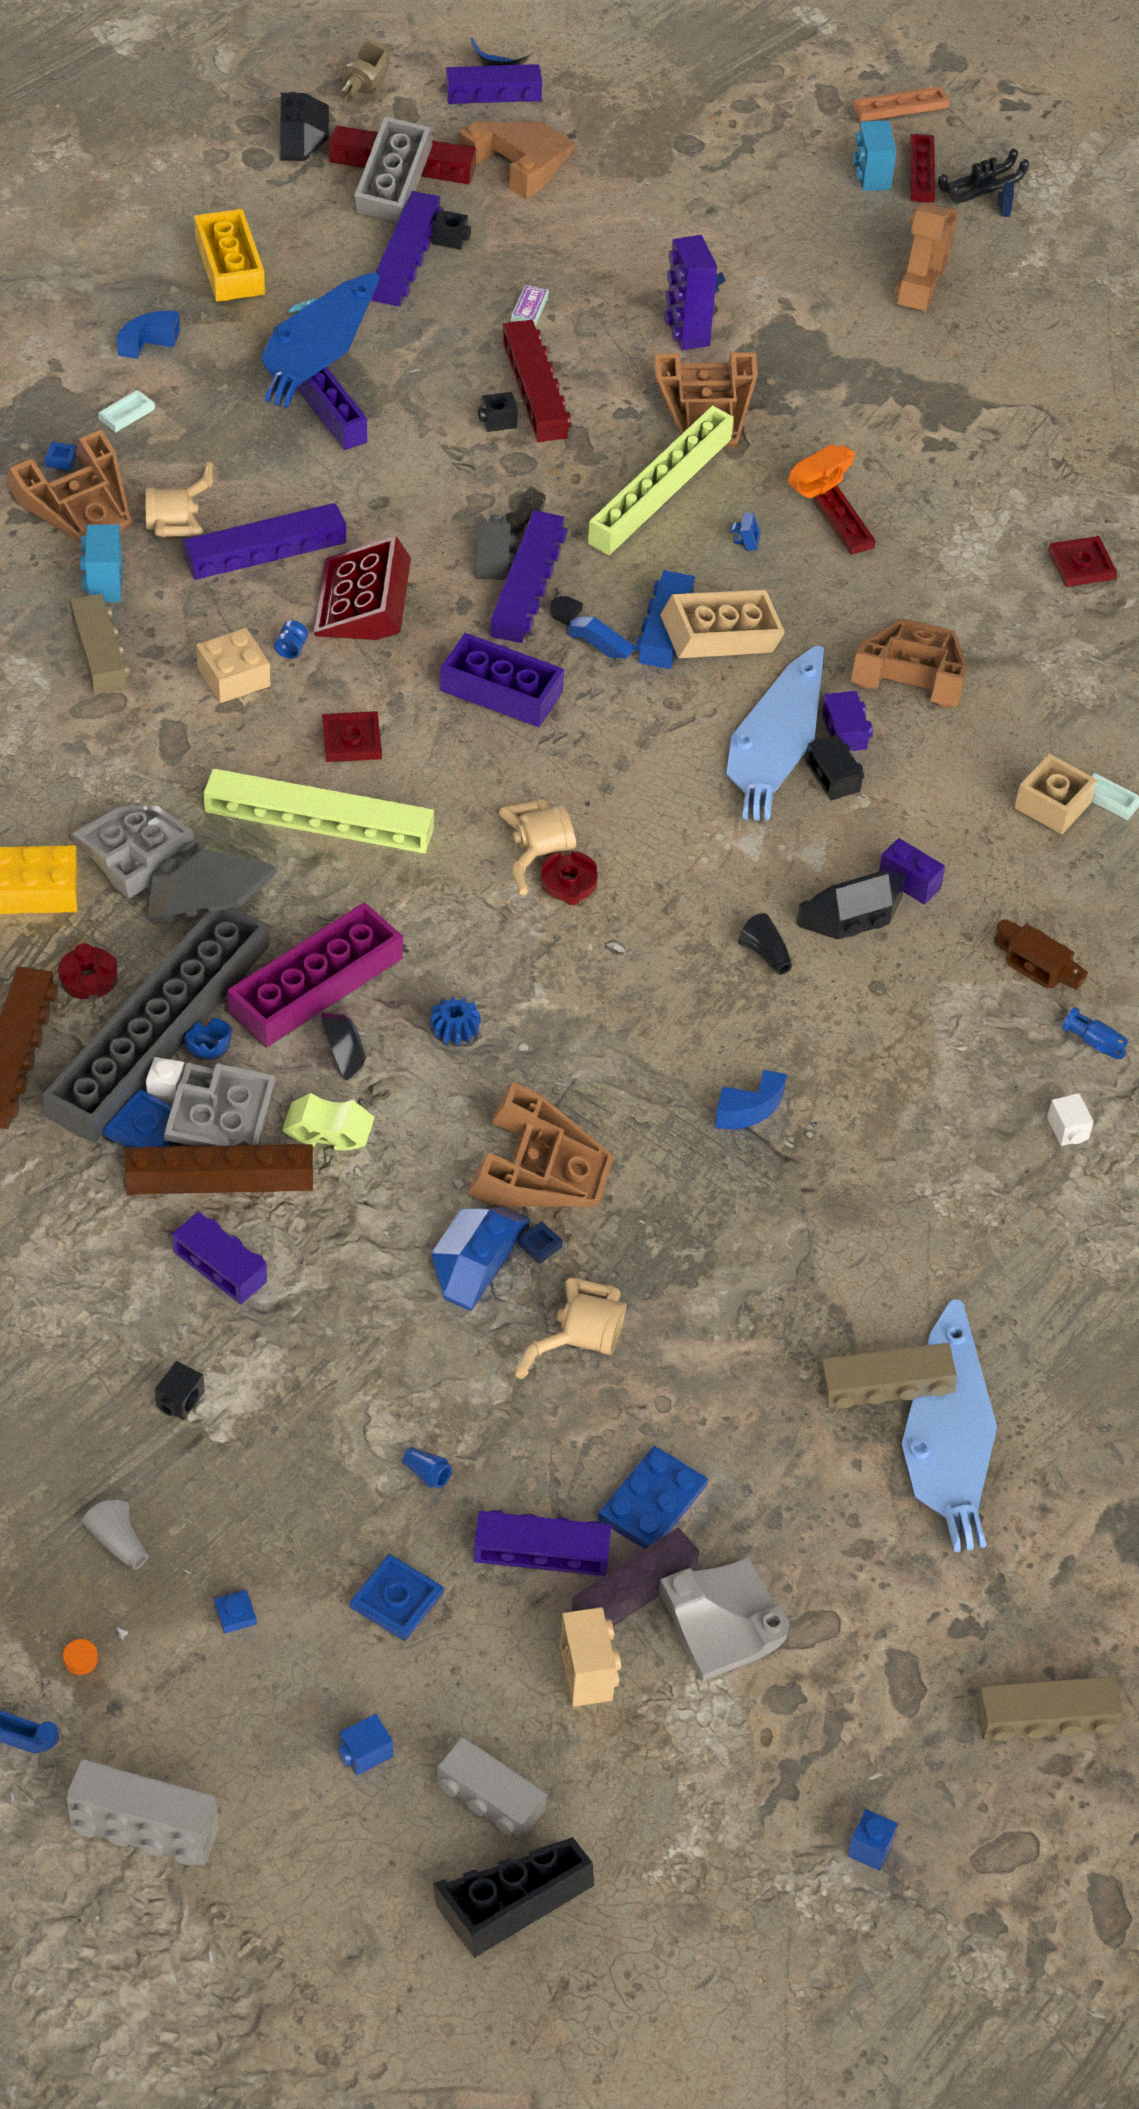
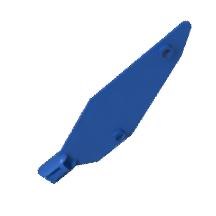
(316, 336)

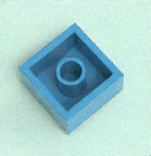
(874, 155)
(102, 562)

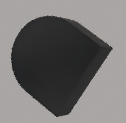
(565, 609)

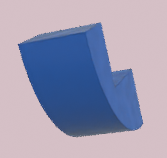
(151, 328)
(746, 1108)

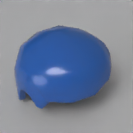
(209, 1040)

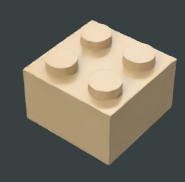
(233, 665)
(1055, 793)
(589, 1656)

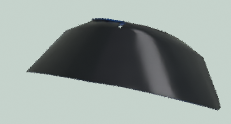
(493, 60)
(344, 1043)

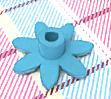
(297, 307)

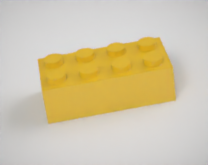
(229, 255)
(38, 879)

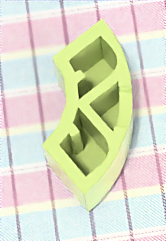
(328, 1122)

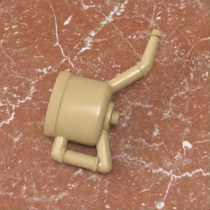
(172, 509)
(539, 831)
(585, 1322)

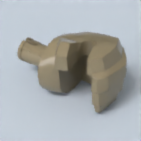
(365, 72)

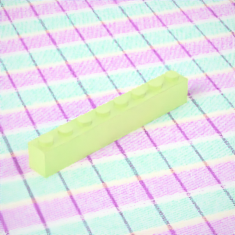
(660, 480)
(319, 810)

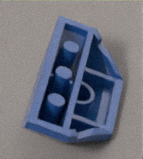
(475, 1251)

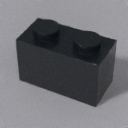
(834, 767)

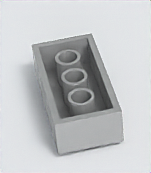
(393, 169)
(142, 1813)

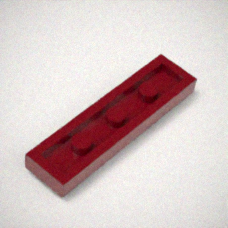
(922, 168)
(845, 520)

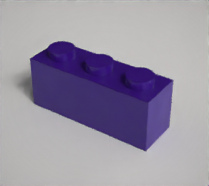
(220, 1257)

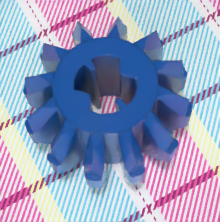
(455, 1020)

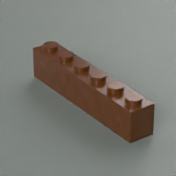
(21, 1032)
(219, 1169)

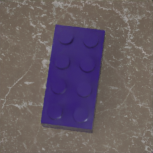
(690, 292)
(502, 679)

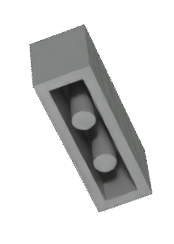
(491, 1789)

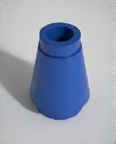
(428, 1467)

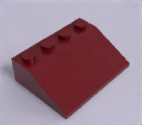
(364, 592)

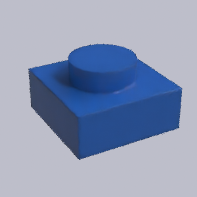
(60, 456)
(235, 1611)

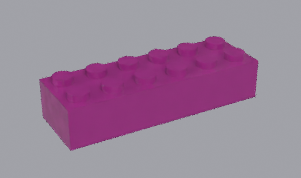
(315, 974)

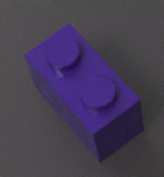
(846, 717)
(922, 872)

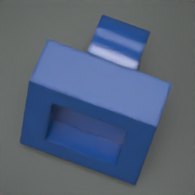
(748, 531)

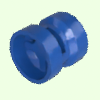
(291, 639)

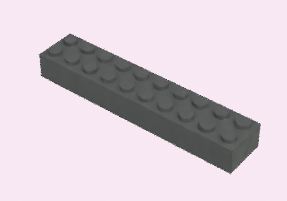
(155, 1020)

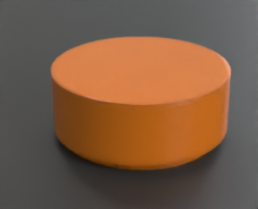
(80, 1657)

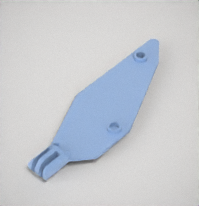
(776, 733)
(953, 1435)

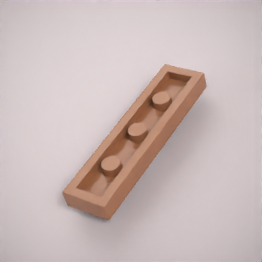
(900, 104)

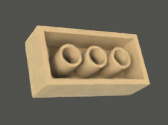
(722, 623)

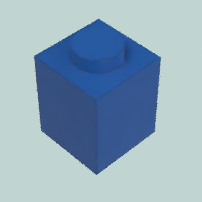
(365, 1745)
(872, 1839)

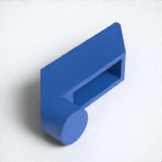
(600, 636)
(27, 1734)

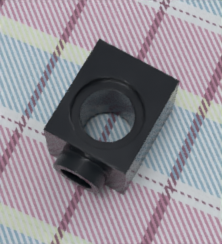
(451, 230)
(498, 412)
(179, 1390)

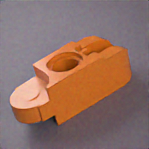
(821, 470)

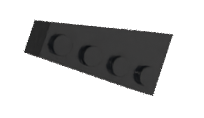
(509, 1897)

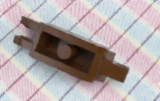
(1038, 956)

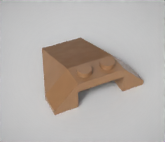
(695, 387)

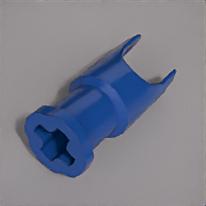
(1095, 1034)

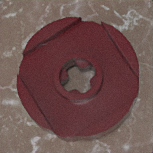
(566, 889)
(87, 958)

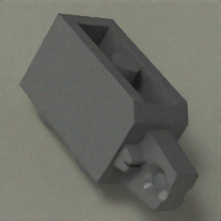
(494, 548)

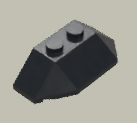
(302, 125)
(853, 905)

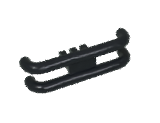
(983, 178)

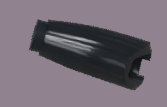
(764, 939)

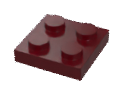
(1082, 561)
(352, 736)

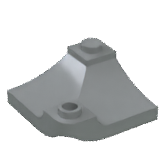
(132, 844)
(220, 1106)
(723, 1616)

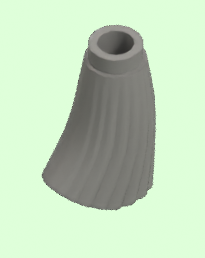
(112, 1528)

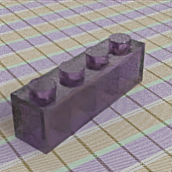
(638, 1578)

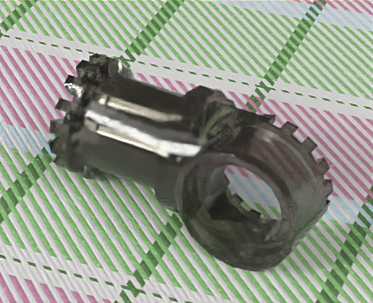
(530, 500)

